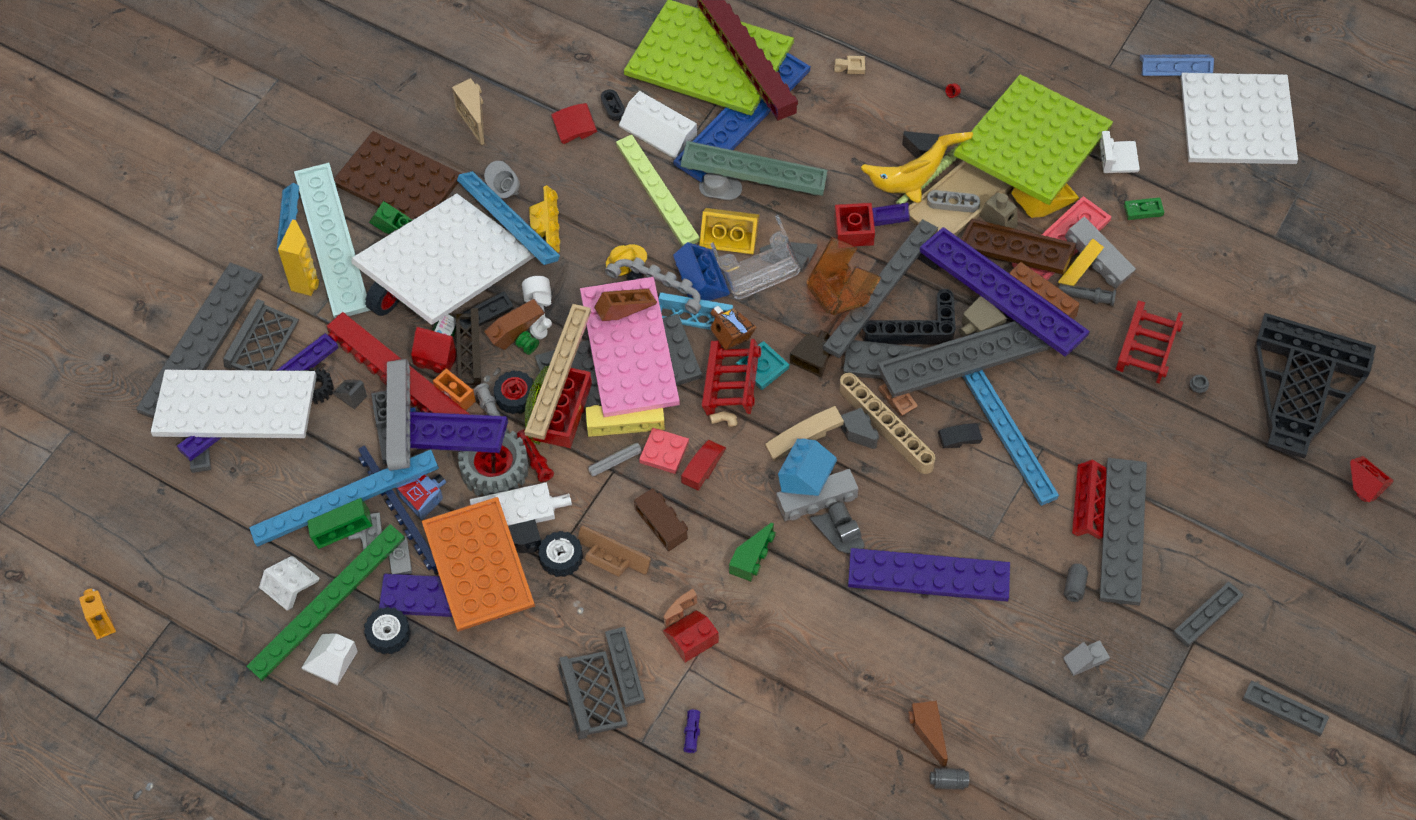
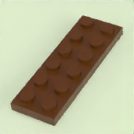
(1019, 246)

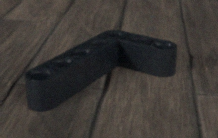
(917, 327)

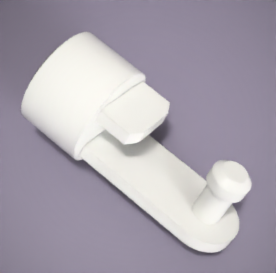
(539, 289)

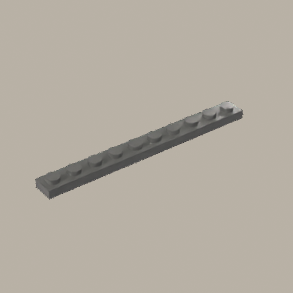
(890, 277)

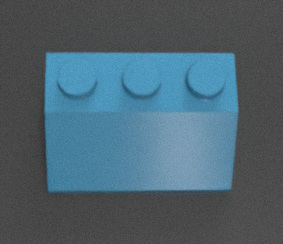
(806, 468)

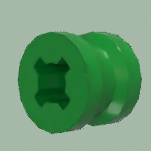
(527, 343)

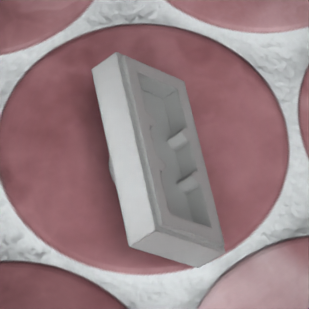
(400, 559)

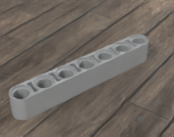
(398, 415)

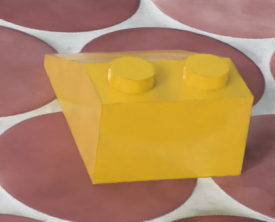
(1037, 208)

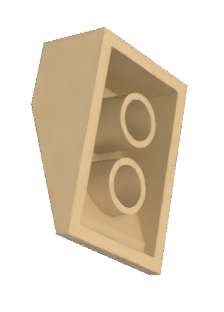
(469, 106)

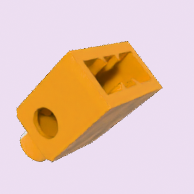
(92, 606)

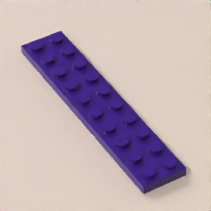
(1004, 291)

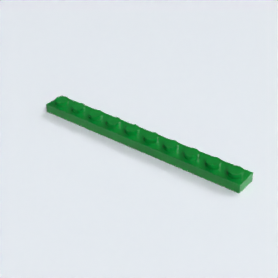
(326, 602)

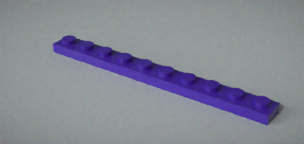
(306, 359)

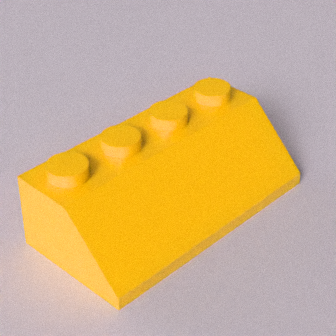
(298, 261)

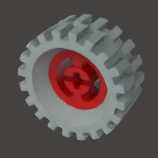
(510, 467)

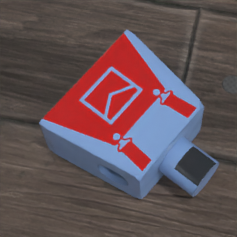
(422, 494)

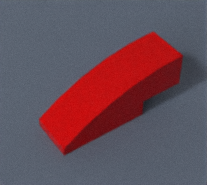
(702, 464)

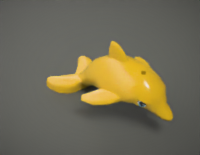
(914, 174)

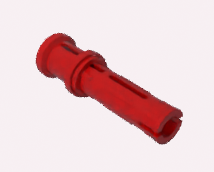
(537, 461)

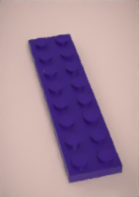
(929, 574)

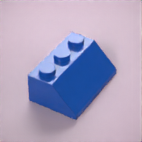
(702, 269)

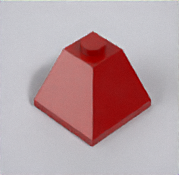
(1368, 479)

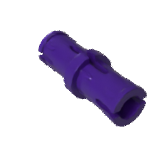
(691, 731)

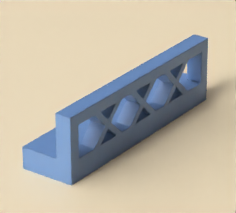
(1176, 64)

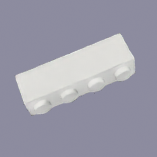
(658, 125)

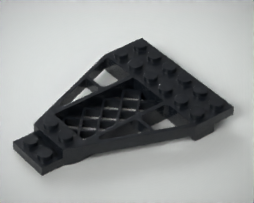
(1315, 348)

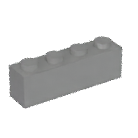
(1110, 261)
(838, 488)

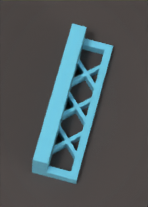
(677, 303)

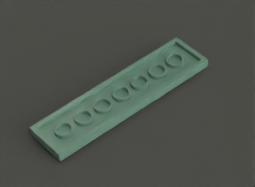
(754, 168)

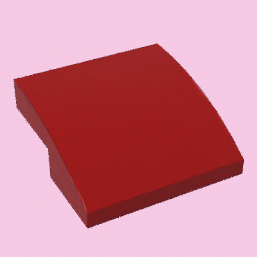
(574, 122)

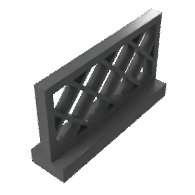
(248, 330)
(575, 700)

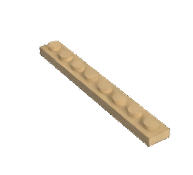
(558, 372)

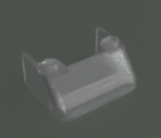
(762, 269)

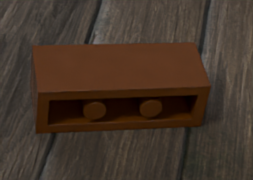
(661, 519)

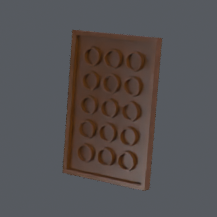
(396, 175)

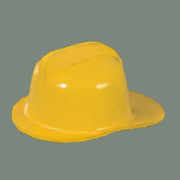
(626, 252)

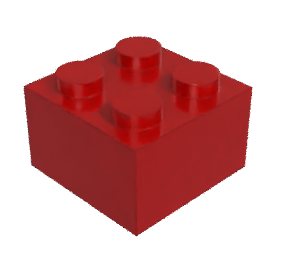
(855, 224)

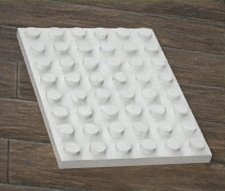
(443, 258)

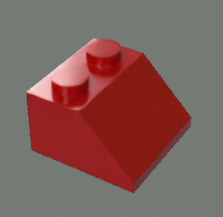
(433, 350)
(692, 635)

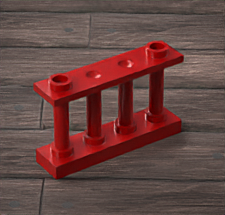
(1131, 344)
(715, 369)

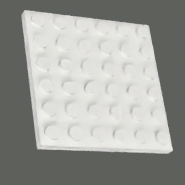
(1238, 118)

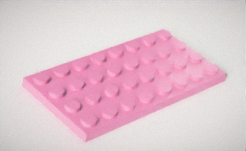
(630, 354)

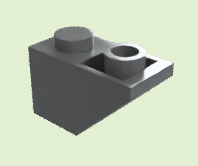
(858, 428)

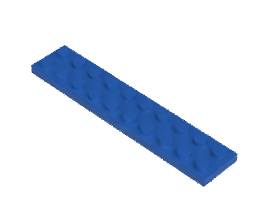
(734, 126)

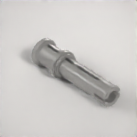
(486, 400)

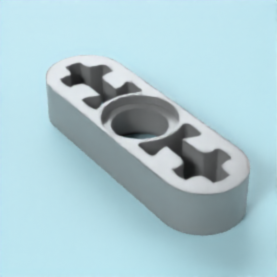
(939, 204)

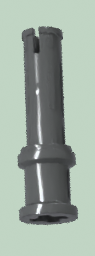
(1096, 295)

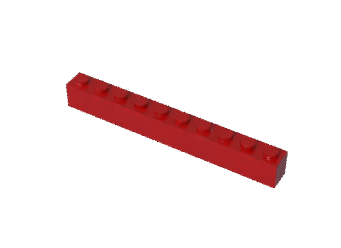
(375, 356)

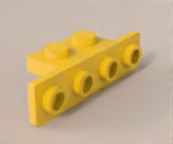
(545, 218)

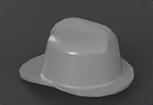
(502, 179)
(720, 187)

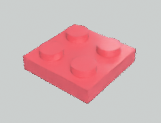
(664, 450)

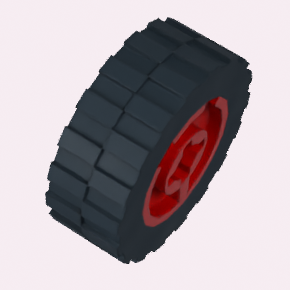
(380, 300)
(510, 382)

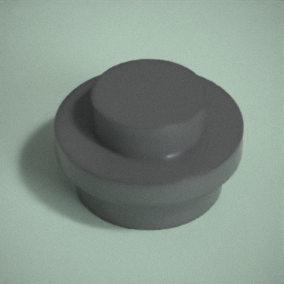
(1199, 384)

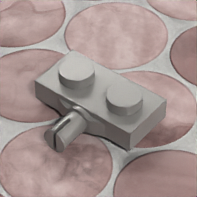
(370, 533)

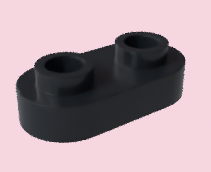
(613, 106)

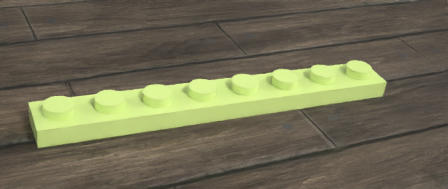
(657, 191)

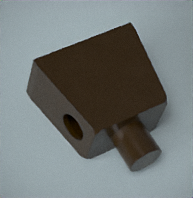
(810, 354)

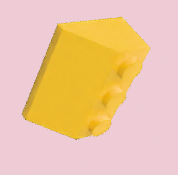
(729, 230)

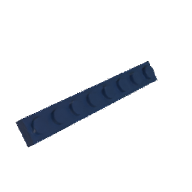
(402, 516)

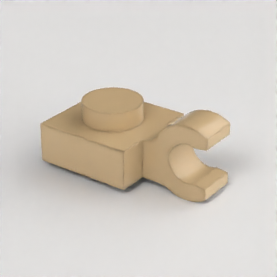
(853, 65)

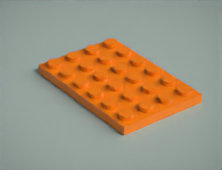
(478, 564)

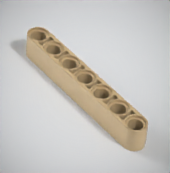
(889, 431)

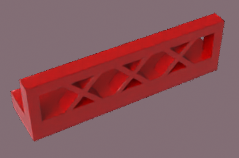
(1087, 497)

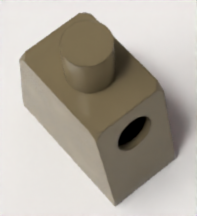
(1000, 211)
(980, 317)

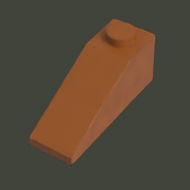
(620, 304)
(510, 326)
(928, 727)

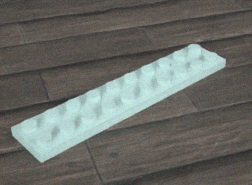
(331, 240)

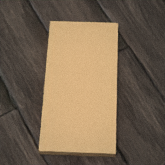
(962, 179)

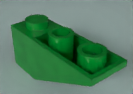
(388, 218)
(749, 554)

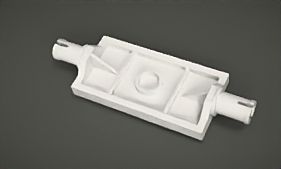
(528, 503)

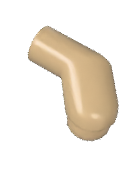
(724, 416)

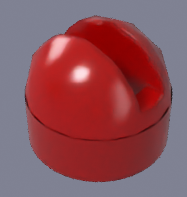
(951, 88)

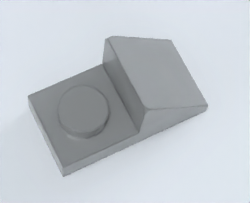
(1086, 657)

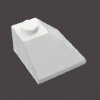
(330, 657)

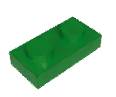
(1143, 208)

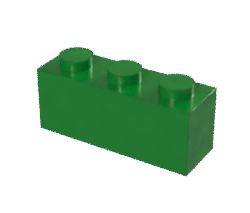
(339, 523)

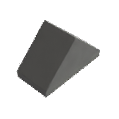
(351, 392)

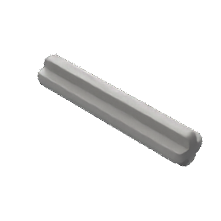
(614, 459)

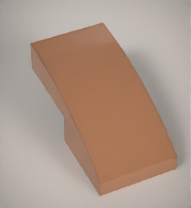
(901, 404)
(676, 610)

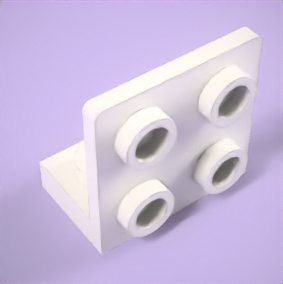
(1118, 156)
(286, 580)

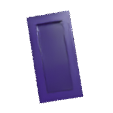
(891, 214)

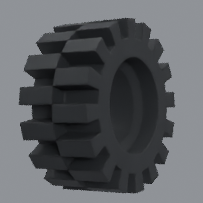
(326, 388)

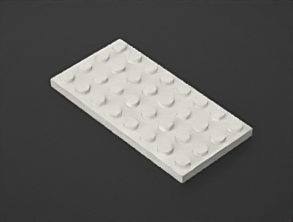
(234, 404)

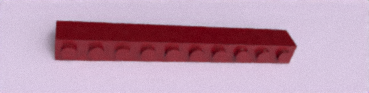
(749, 57)

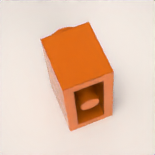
(455, 389)

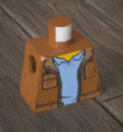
(731, 327)

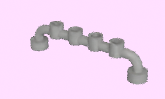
(668, 280)

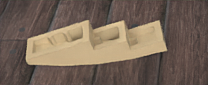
(810, 429)

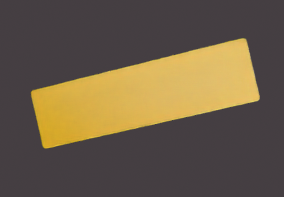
(1082, 262)

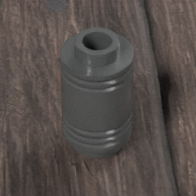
(1076, 582)
(949, 778)

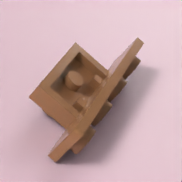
(611, 554)

